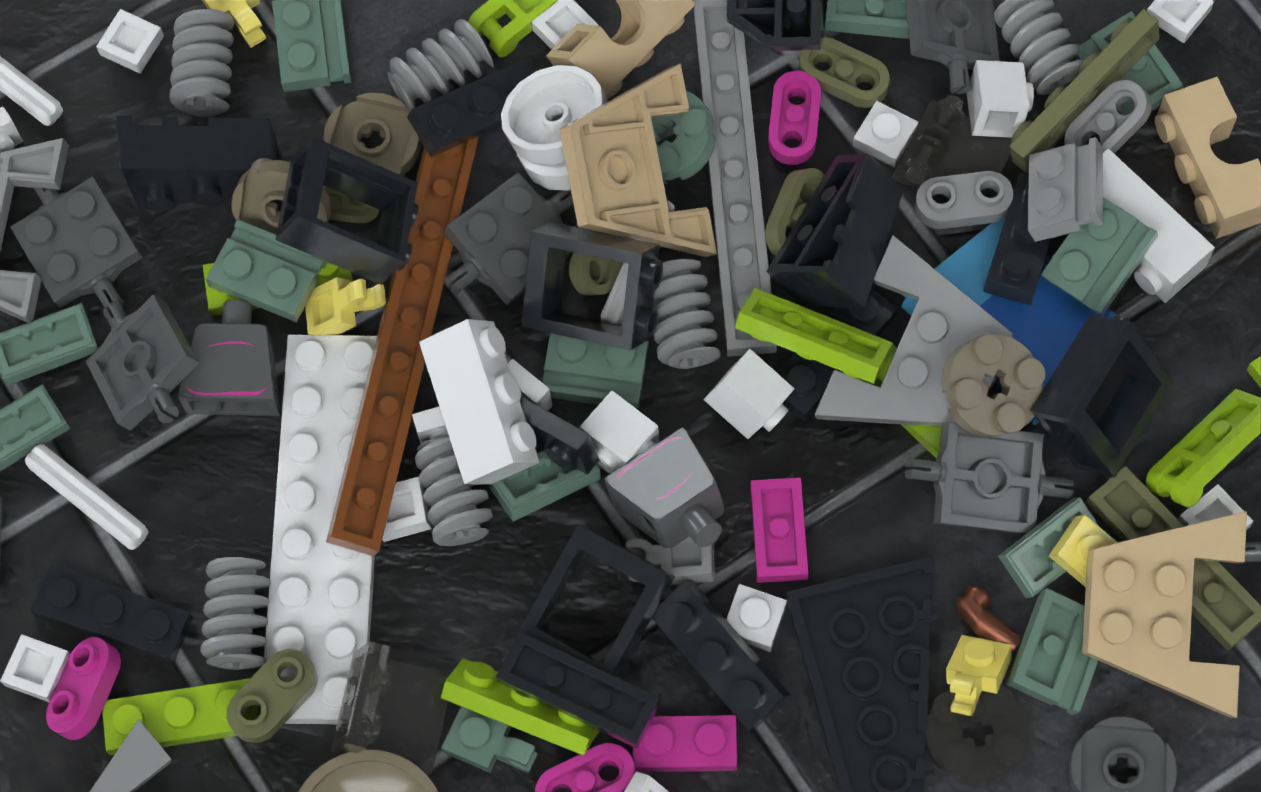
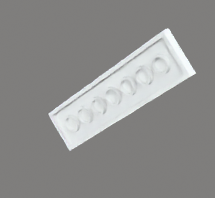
(317, 588)

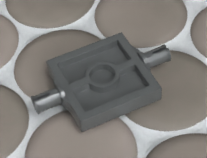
(953, 35)
(497, 234)
(77, 243)
(141, 362)
(988, 480)

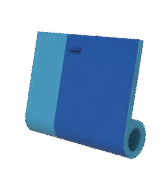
(1043, 327)

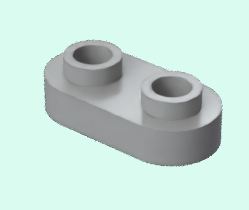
(1105, 118)
(965, 202)

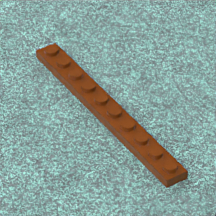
(397, 356)

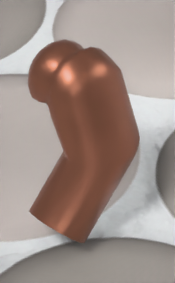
(986, 625)

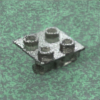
(946, 147)

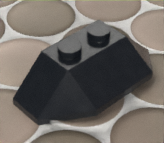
(780, 23)

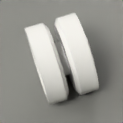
(538, 111)

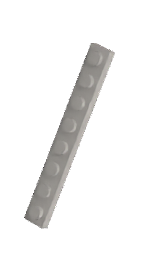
(732, 170)

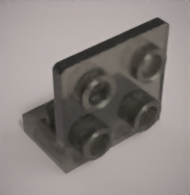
(391, 708)

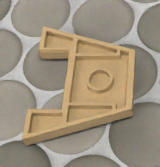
(619, 173)
(1143, 608)

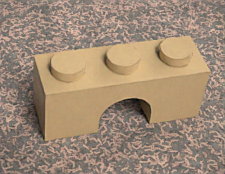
(611, 60)
(1224, 192)

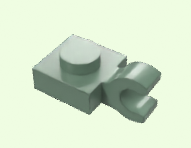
(484, 740)

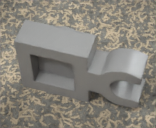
(683, 561)

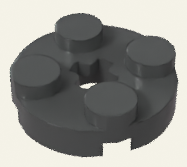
(1125, 739)

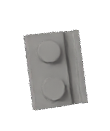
(1065, 189)

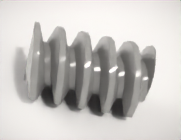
(1038, 43)
(201, 62)
(438, 64)
(680, 319)
(449, 499)
(233, 613)

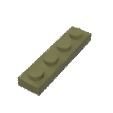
(1127, 46)
(1217, 596)

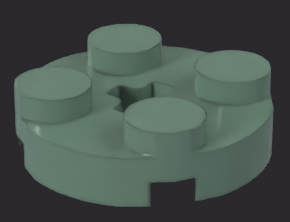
(693, 140)

